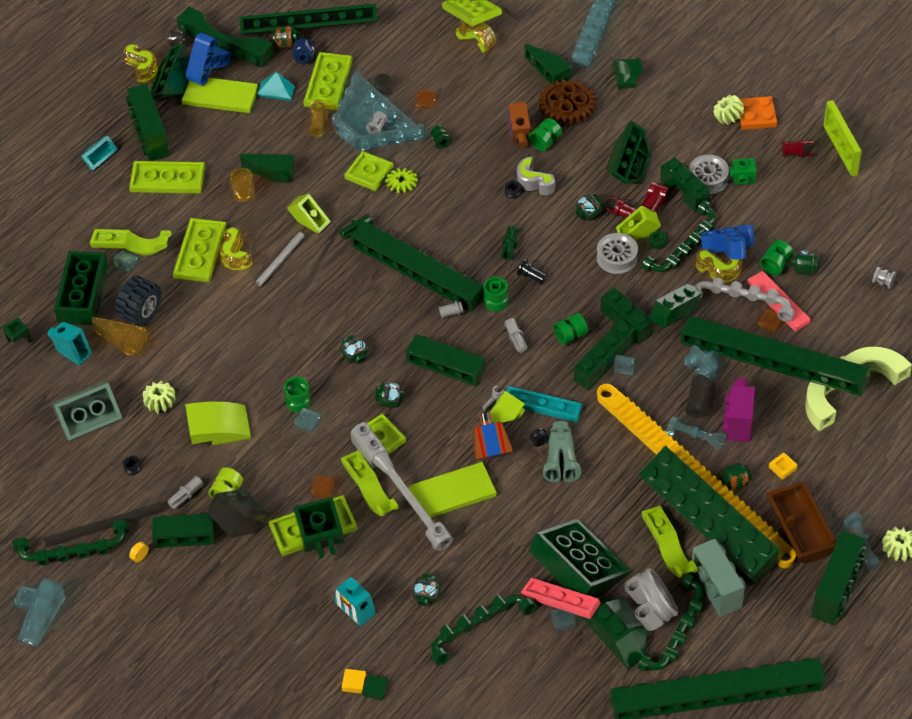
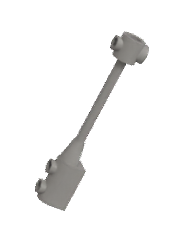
(377, 456)

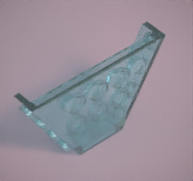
(357, 111)

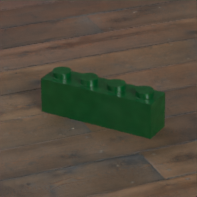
(603, 354)
(446, 360)

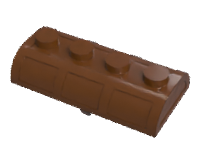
(802, 522)

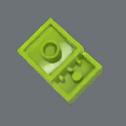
(217, 422)

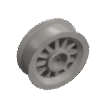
(711, 171)
(617, 253)

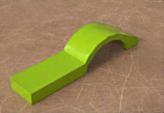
(126, 239)
(368, 483)
(668, 541)

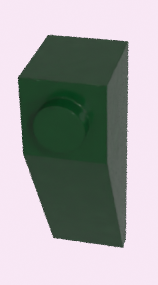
(548, 64)
(270, 166)

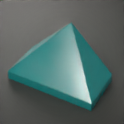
(276, 88)
(99, 152)

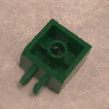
(319, 526)

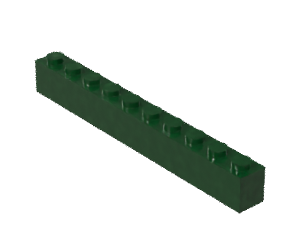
(776, 356)
(717, 689)

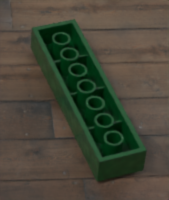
(711, 514)

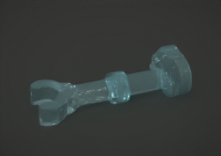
(695, 432)
(854, 522)

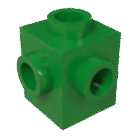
(743, 171)

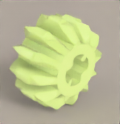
(728, 109)
(159, 397)
(898, 544)

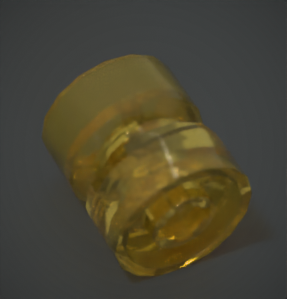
(242, 184)

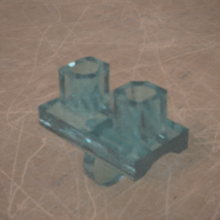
(704, 360)

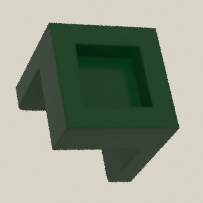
(16, 330)

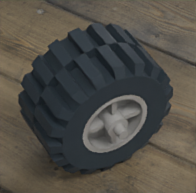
(138, 301)

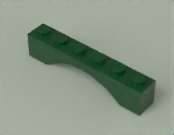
(253, 50)

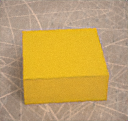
(783, 466)
(353, 681)

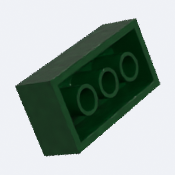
(147, 122)
(81, 287)
(839, 578)

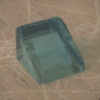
(125, 260)

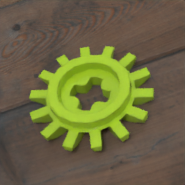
(405, 185)

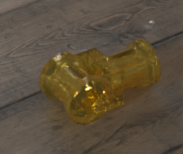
(318, 118)

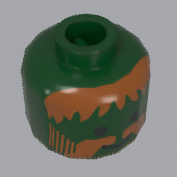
(285, 36)
(736, 476)

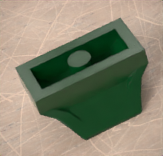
(627, 72)

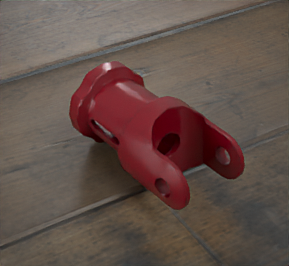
(795, 148)
(621, 208)

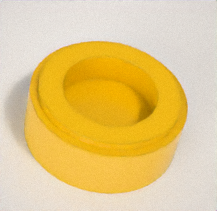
(138, 552)

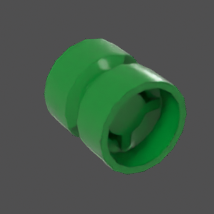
(545, 134)
(776, 257)
(495, 294)
(571, 328)
(297, 394)

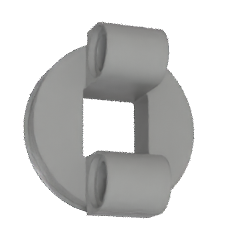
(656, 600)

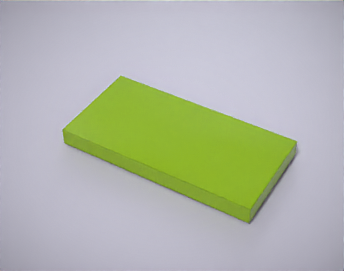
(472, 11)
(328, 79)
(221, 95)
(842, 138)
(167, 177)
(199, 250)
(454, 490)
(287, 533)

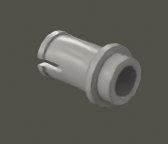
(451, 309)

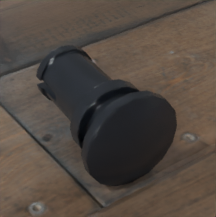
(531, 272)

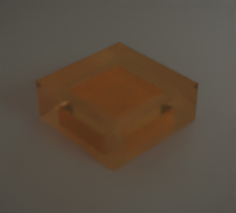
(425, 99)
(769, 321)
(322, 486)

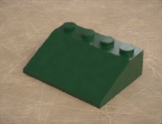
(578, 558)

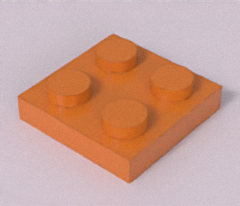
(758, 113)

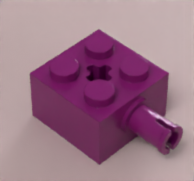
(739, 411)

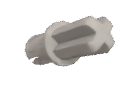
(516, 335)
(185, 492)

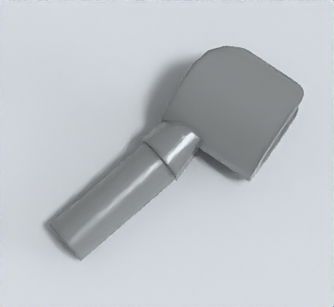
(495, 396)

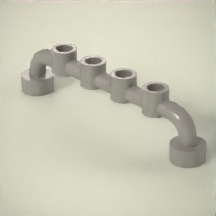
(772, 297)

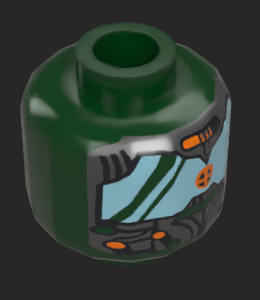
(589, 207)
(805, 262)
(354, 349)
(389, 394)
(426, 589)

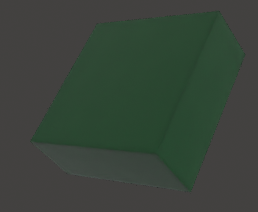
(375, 687)

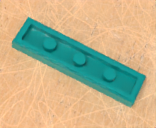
(547, 404)

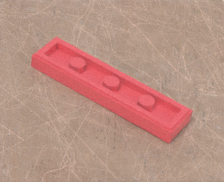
(799, 319)
(561, 598)

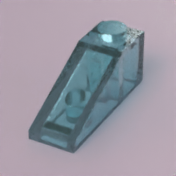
(41, 611)

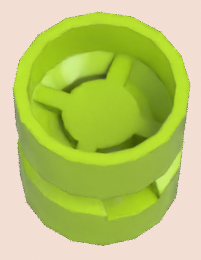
(226, 481)

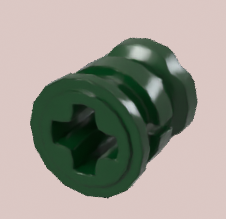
(440, 136)

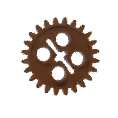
(567, 102)

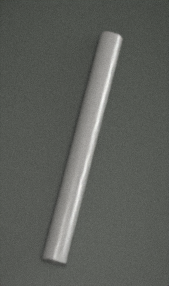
(280, 258)

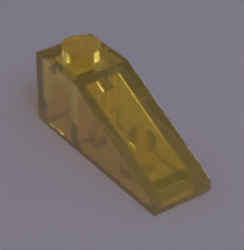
(125, 337)

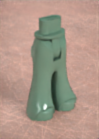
(561, 443)

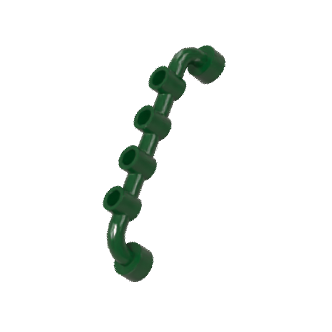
(684, 248)
(82, 549)
(483, 614)
(679, 636)

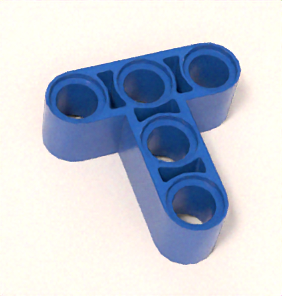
(204, 57)
(729, 240)

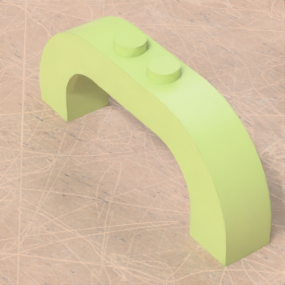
(879, 360)

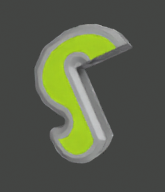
(534, 180)

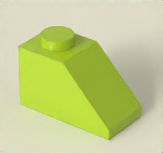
(308, 213)
(639, 223)
(506, 408)

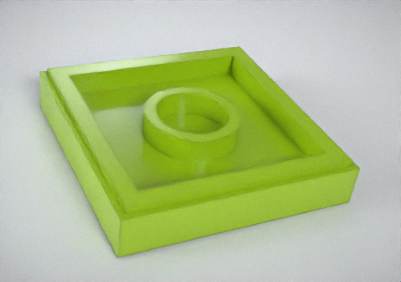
(368, 170)
(387, 432)

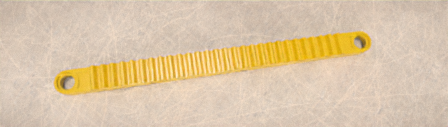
(656, 439)

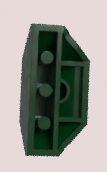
(171, 74)
(630, 155)
(619, 630)

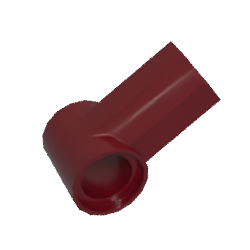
(656, 196)

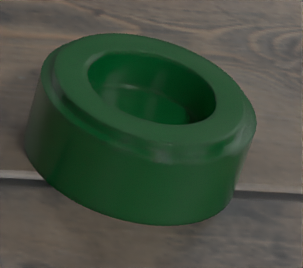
(657, 240)

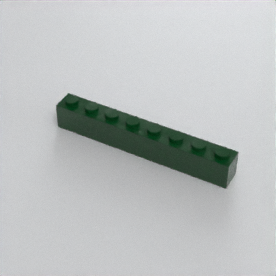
(308, 18)
(417, 266)

